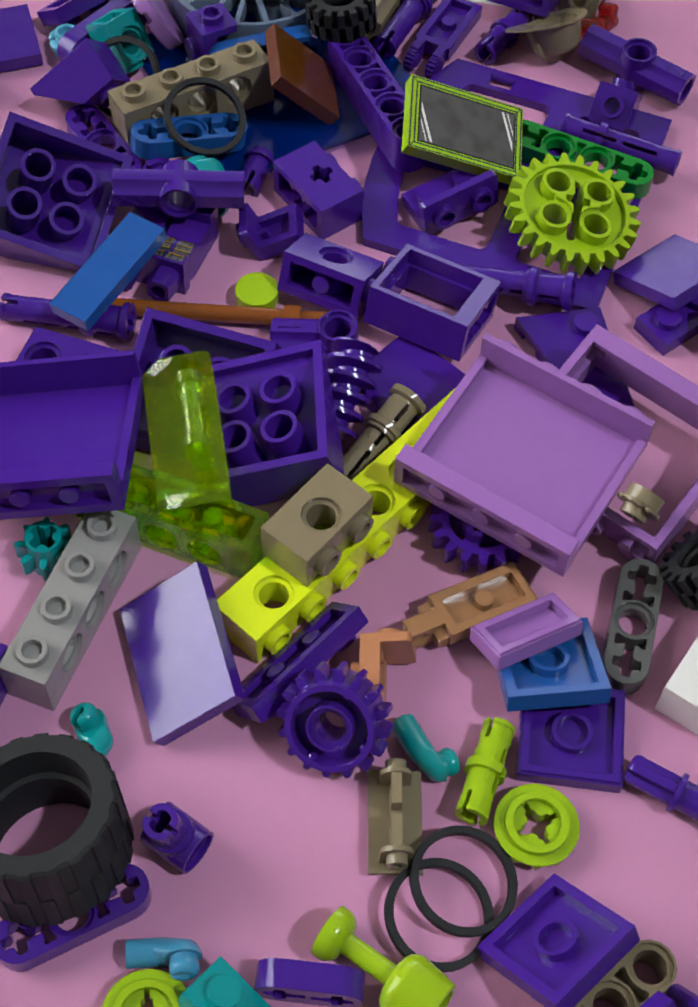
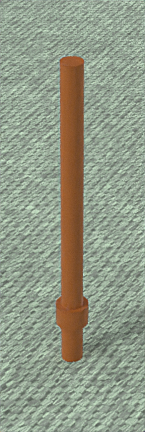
(222, 313)

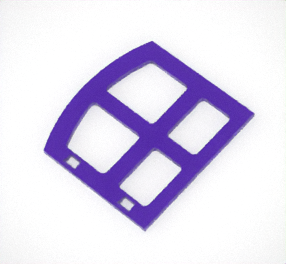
(383, 182)

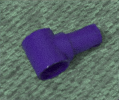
(175, 836)

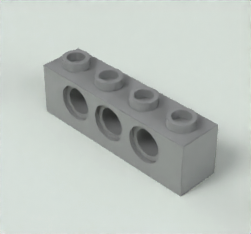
(70, 608)

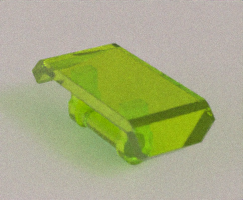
(185, 432)

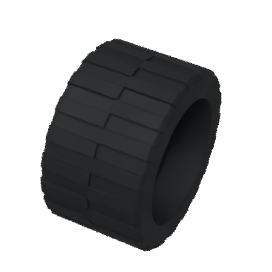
(91, 861)

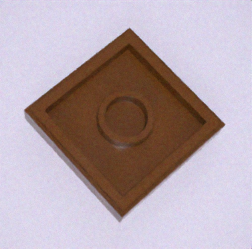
(301, 75)

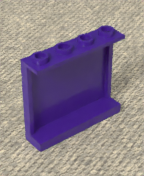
(68, 433)

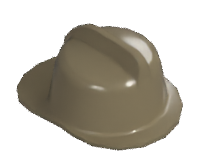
(554, 36)

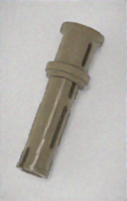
(383, 428)

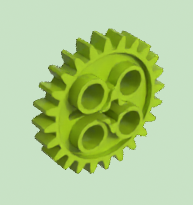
(543, 208)

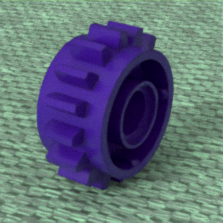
(322, 743)

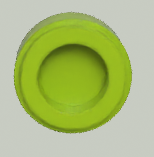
(257, 291)

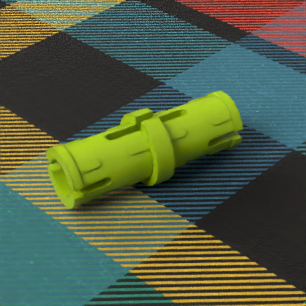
(485, 771)

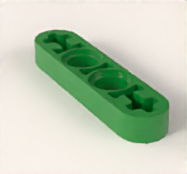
(624, 164)

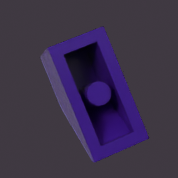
(83, 75)

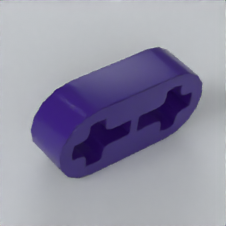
(309, 982)

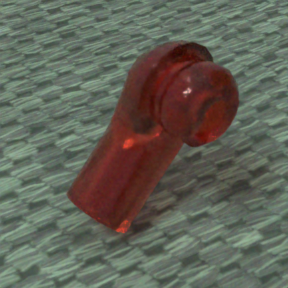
(606, 17)

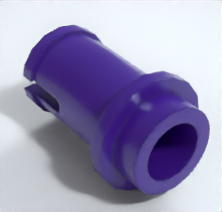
(257, 161)

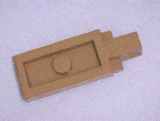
(457, 608)

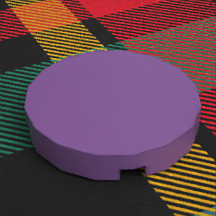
(161, 22)

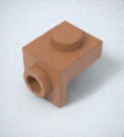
(384, 648)

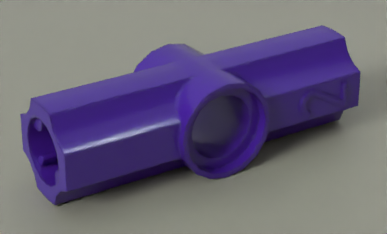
(636, 62)
(178, 188)

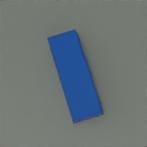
(108, 271)

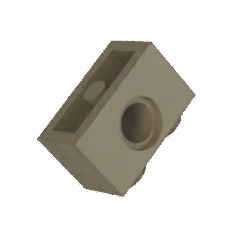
(327, 501)

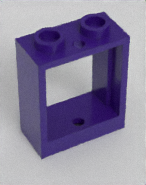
(437, 279)

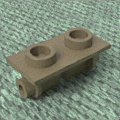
(393, 817)

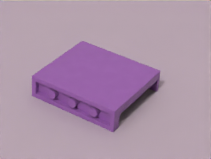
(525, 454)

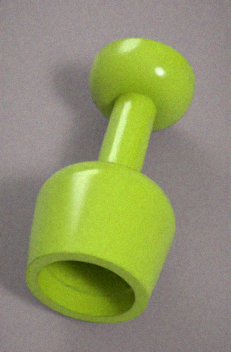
(408, 984)

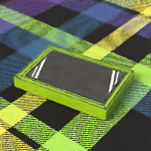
(461, 129)

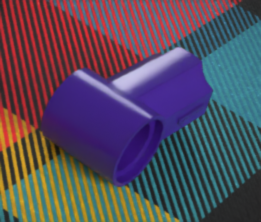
(295, 331)

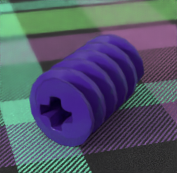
(348, 375)

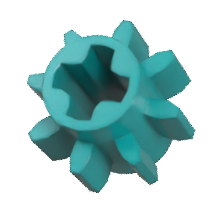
(42, 546)

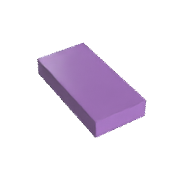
(526, 631)

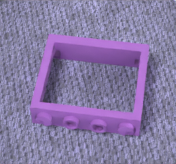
(663, 388)

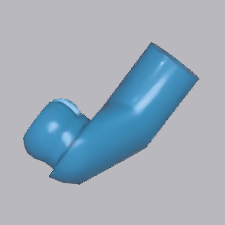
(176, 953)

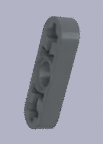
(647, 611)

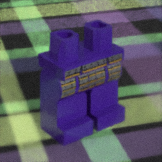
(180, 254)

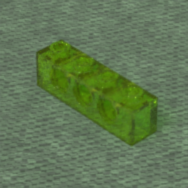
(214, 533)

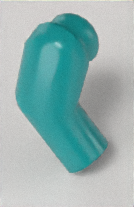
(92, 727)
(434, 764)

